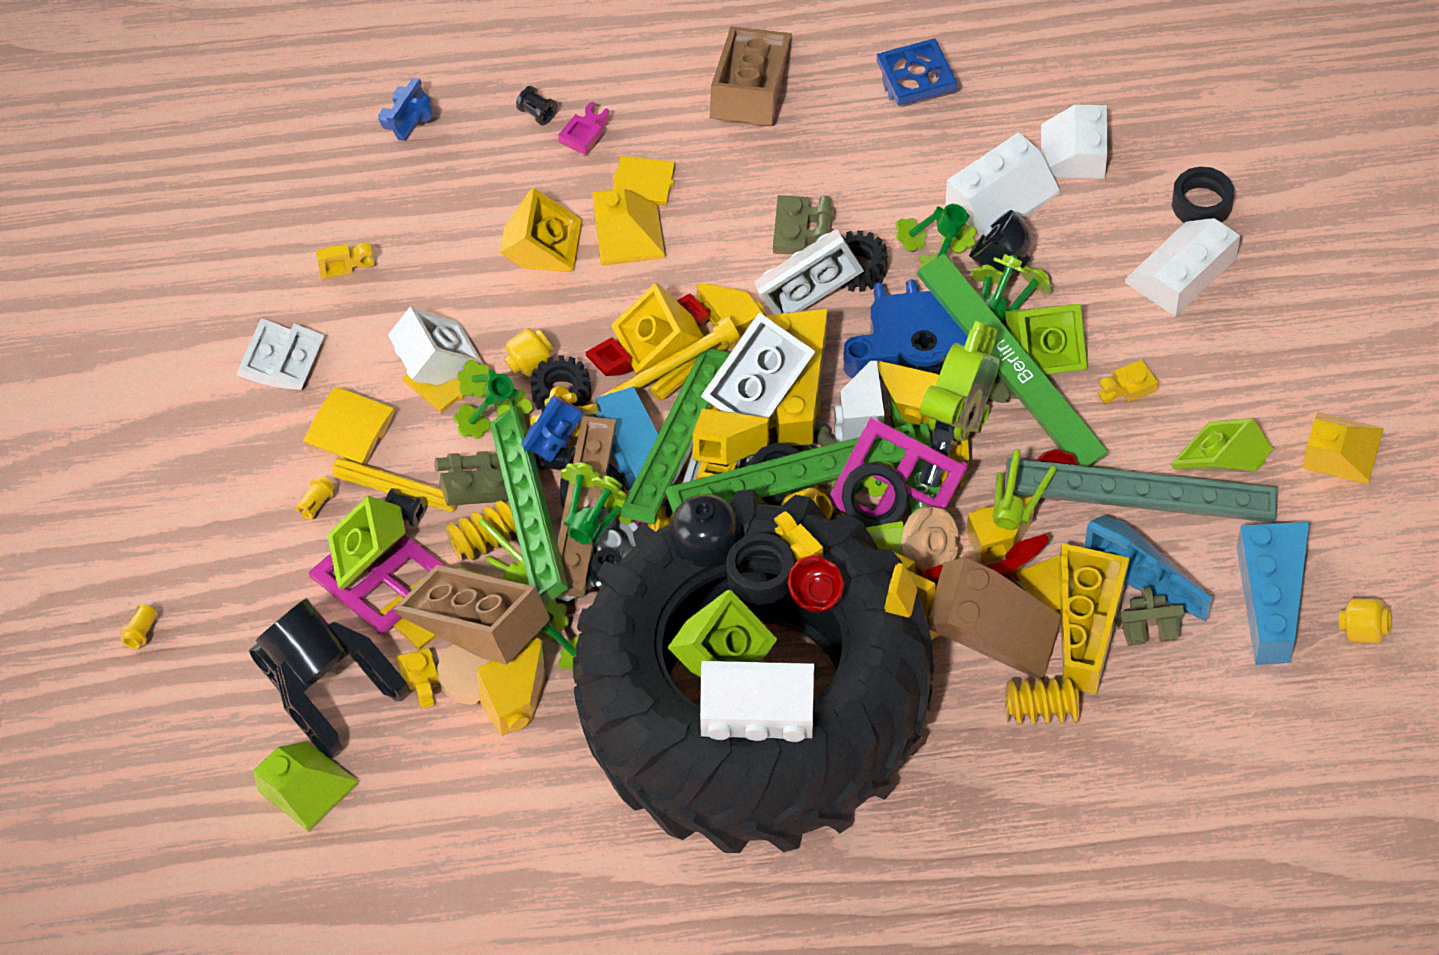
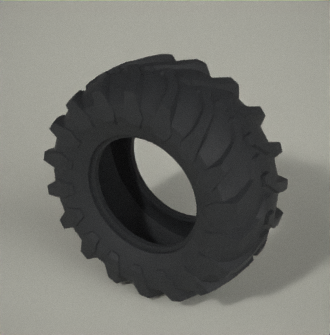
(736, 786)

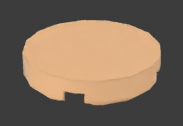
(929, 538)
(459, 676)

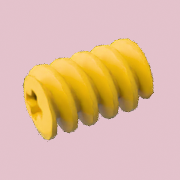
(472, 535)
(1042, 701)

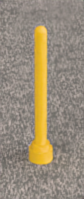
(722, 333)

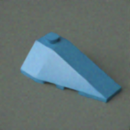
(1147, 566)

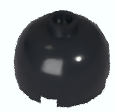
(1009, 237)
(704, 530)

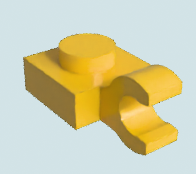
(1130, 380)
(419, 673)

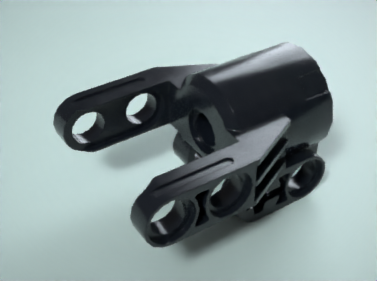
(303, 650)

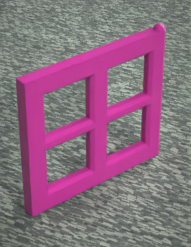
(914, 450)
(379, 574)

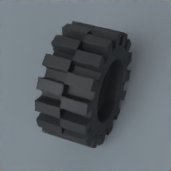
(874, 251)
(560, 371)

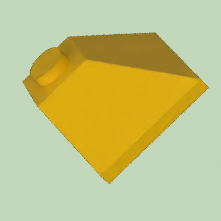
(626, 227)
(541, 234)
(655, 328)
(1342, 448)
(513, 690)

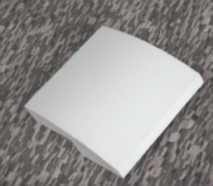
(280, 355)

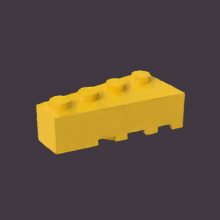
(798, 408)
(1089, 606)

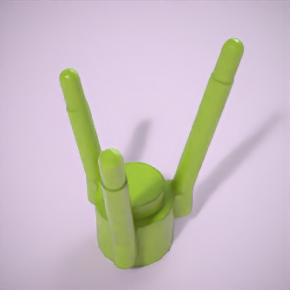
(1008, 509)
(515, 571)

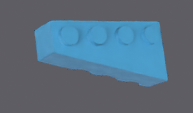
(633, 433)
(1272, 577)

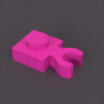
(584, 131)

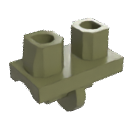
(1135, 621)

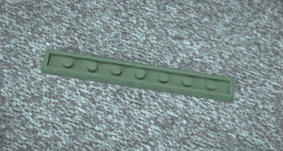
(1147, 491)

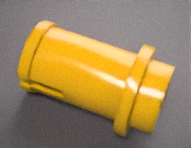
(315, 497)
(135, 633)

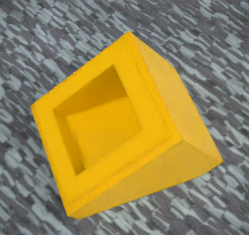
(901, 592)

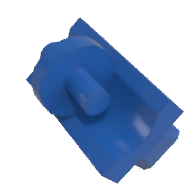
(409, 107)
(552, 428)

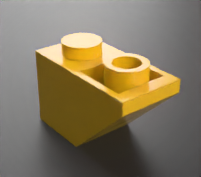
(728, 436)
(990, 540)

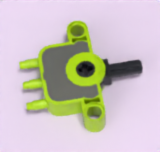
(960, 395)

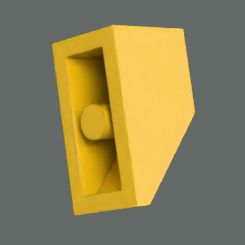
(729, 302)
(906, 389)

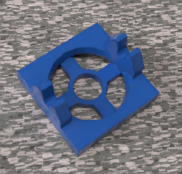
(927, 49)

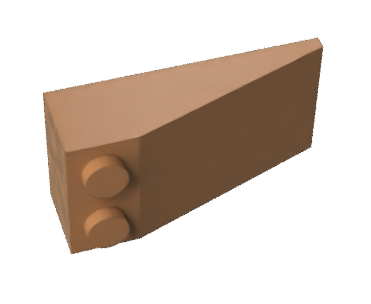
(749, 76)
(476, 612)
(993, 616)

